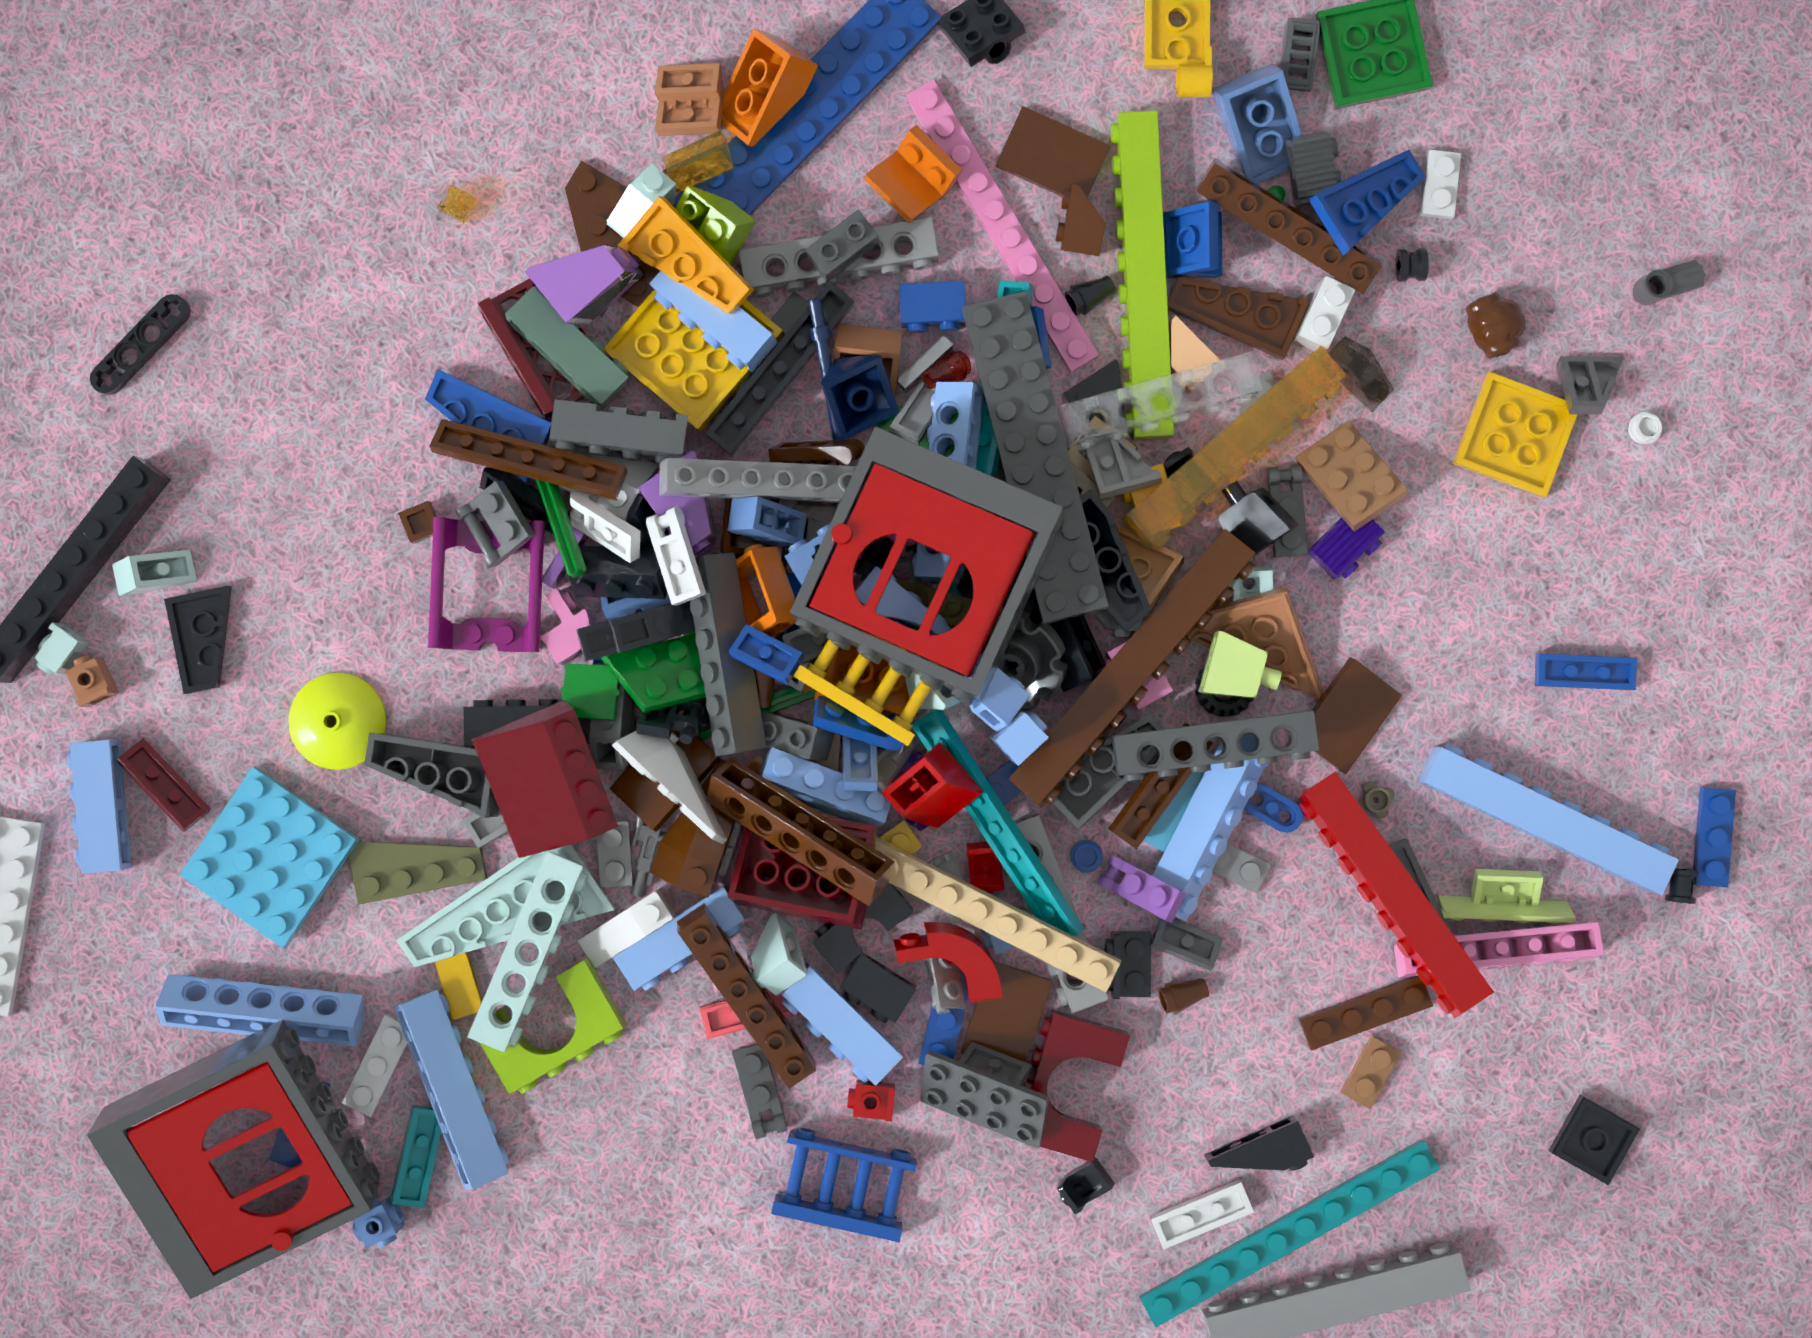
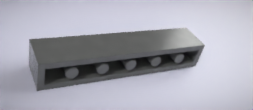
(727, 681)

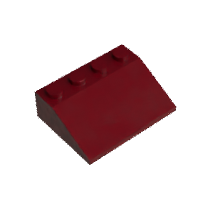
(545, 781)
(781, 884)

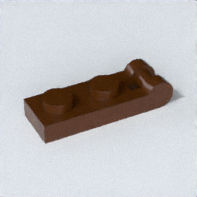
(818, 451)

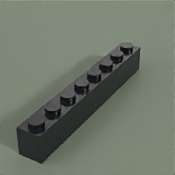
(77, 563)

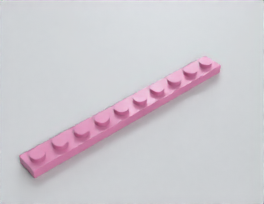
(1002, 225)

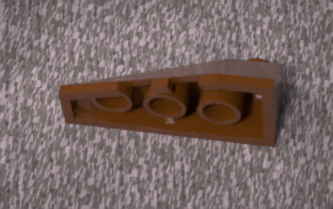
(688, 855)

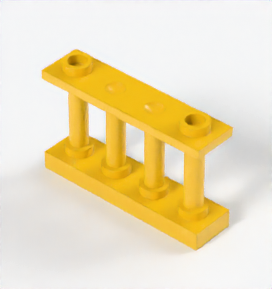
(871, 708)

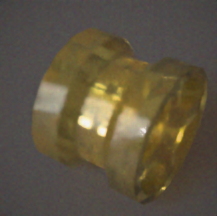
(457, 204)

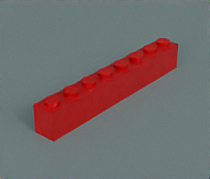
(1395, 896)

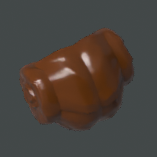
(1495, 324)

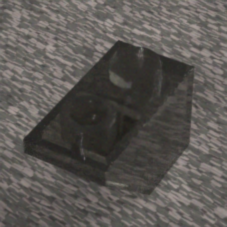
(1364, 374)

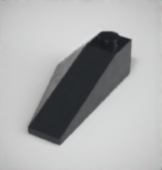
(1121, 584)

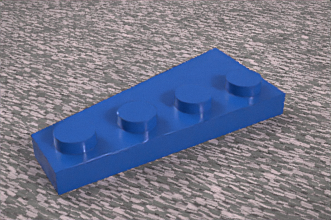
(482, 410)

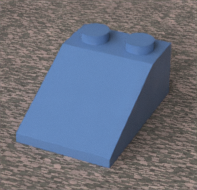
(1258, 121)

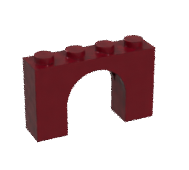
(1064, 1039)

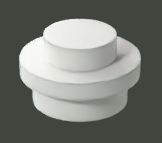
(1645, 428)

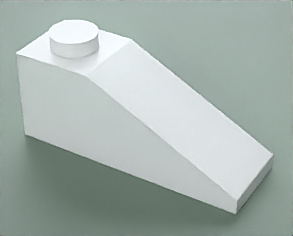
(627, 928)

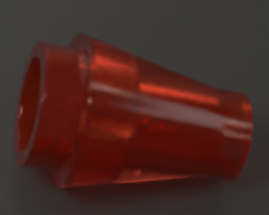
(950, 368)

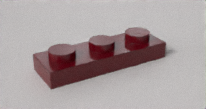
(163, 785)

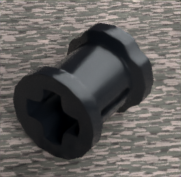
(1682, 886)

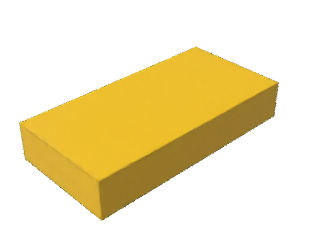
(459, 985)

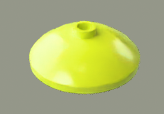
(355, 709)

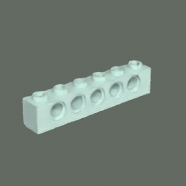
(486, 1026)

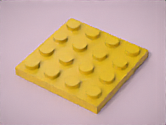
(679, 361)

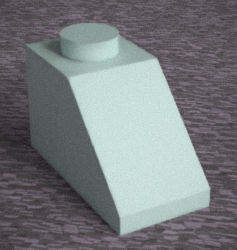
(639, 197)
(153, 572)
(778, 956)

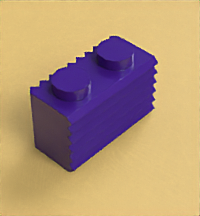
(1342, 547)

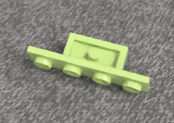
(1506, 896)

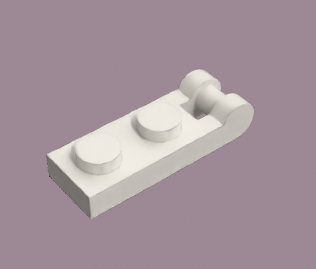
(604, 526)
(675, 556)

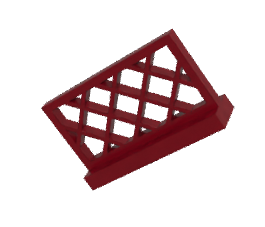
(517, 352)

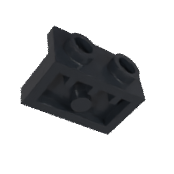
(1134, 972)

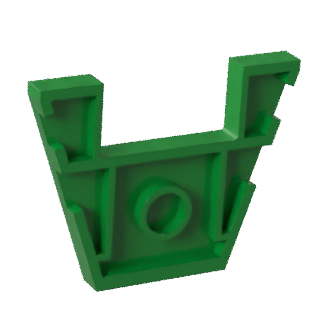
(660, 672)

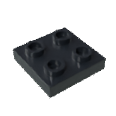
(982, 30)

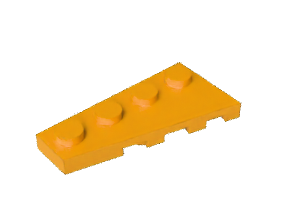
(677, 249)

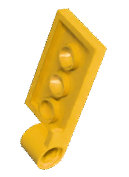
(1180, 48)

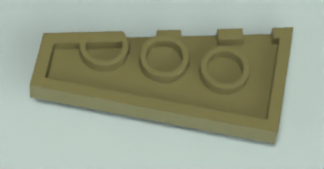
(404, 869)

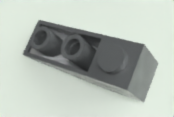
(606, 732)

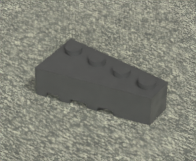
(617, 431)
(435, 768)
(1098, 779)

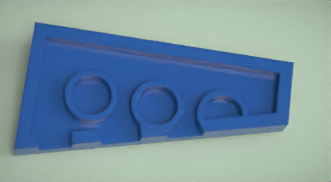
(1364, 199)

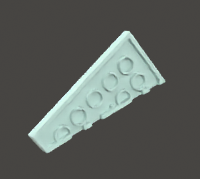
(492, 908)

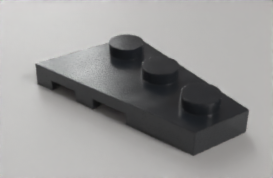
(199, 636)

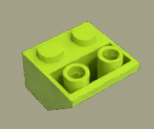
(716, 220)

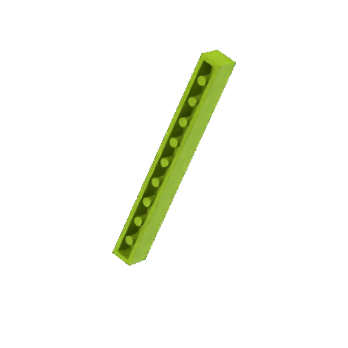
(1142, 257)

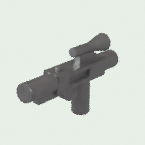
(651, 842)

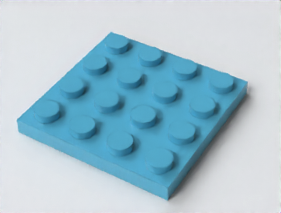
(269, 857)

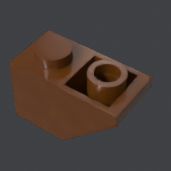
(1082, 225)

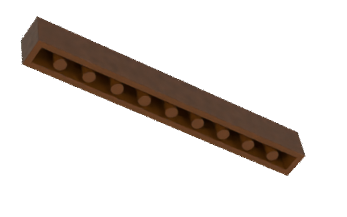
(1133, 668)

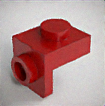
(984, 867)

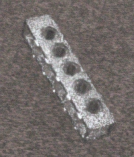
(1238, 370)

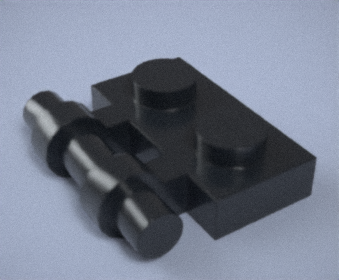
(664, 720)

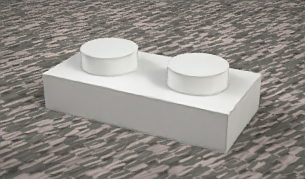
(1440, 184)

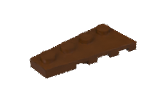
(1245, 315)

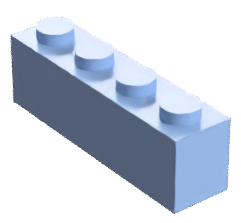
(736, 332)
(1020, 737)
(823, 788)
(99, 806)
(666, 949)
(842, 1025)

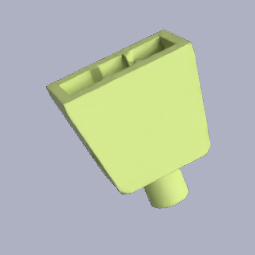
(1236, 668)

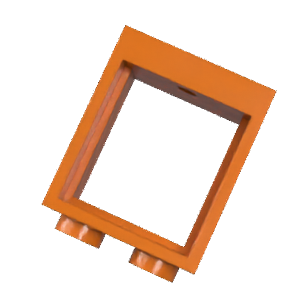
(775, 587)

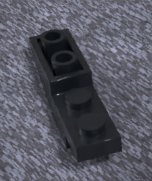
(635, 630)

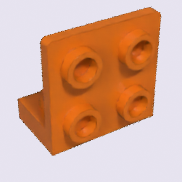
(914, 175)

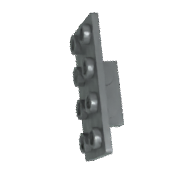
(987, 1092)

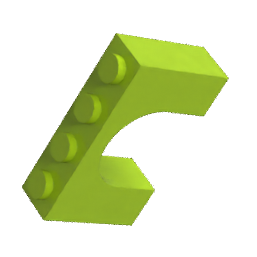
(596, 1021)

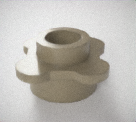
(1384, 796)

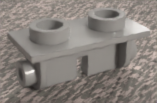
(947, 986)

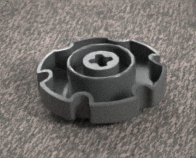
(1034, 660)

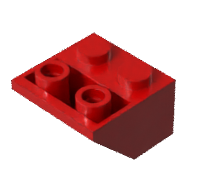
(932, 788)

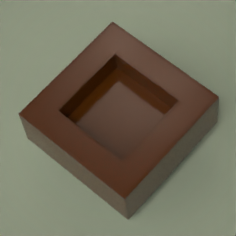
(418, 521)

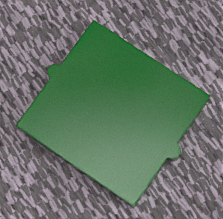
(591, 691)

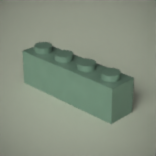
(568, 349)

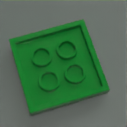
(1373, 51)

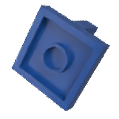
(1193, 241)

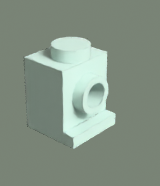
(1263, 583)
(60, 649)

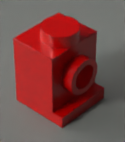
(881, 1092)

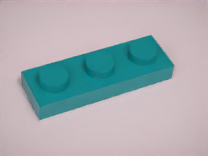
(416, 1158)

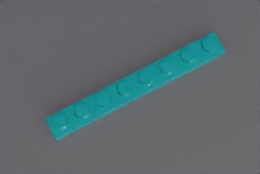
(1002, 832)

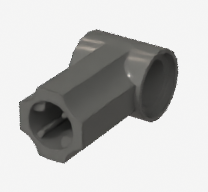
(1669, 282)

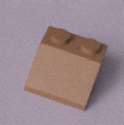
(865, 341)

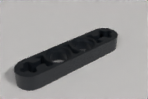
(136, 339)

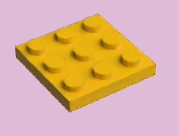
(1515, 435)

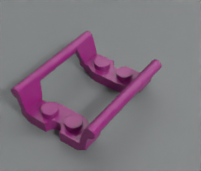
(476, 631)

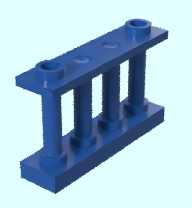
(822, 1210)

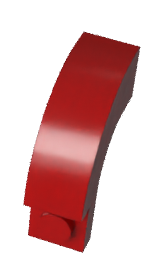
(959, 947)

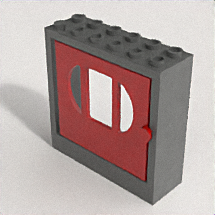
(990, 547)
(180, 1192)

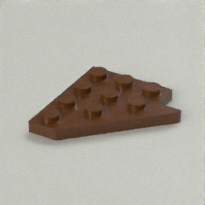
(591, 202)

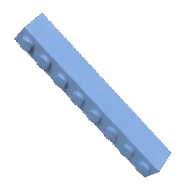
(1548, 820)

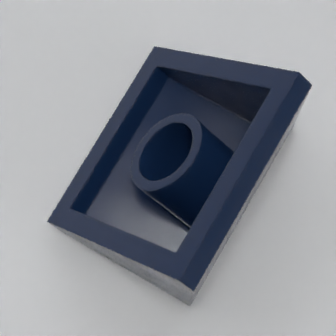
(858, 394)

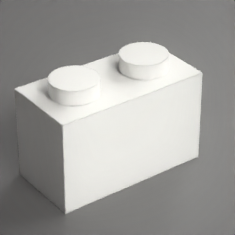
(1323, 314)

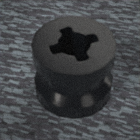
(1412, 265)

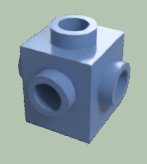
(387, 1216)

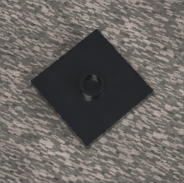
(1594, 1139)

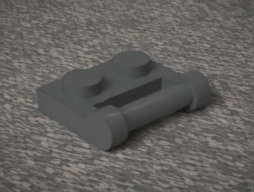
(502, 517)

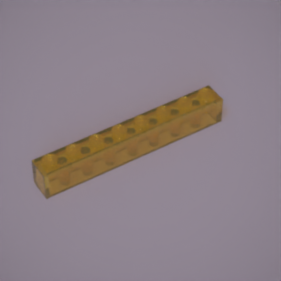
(1233, 447)

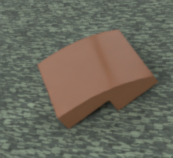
(689, 99)

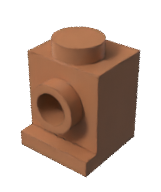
(101, 682)

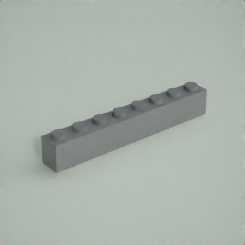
(1341, 1297)

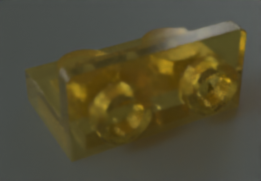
(698, 161)

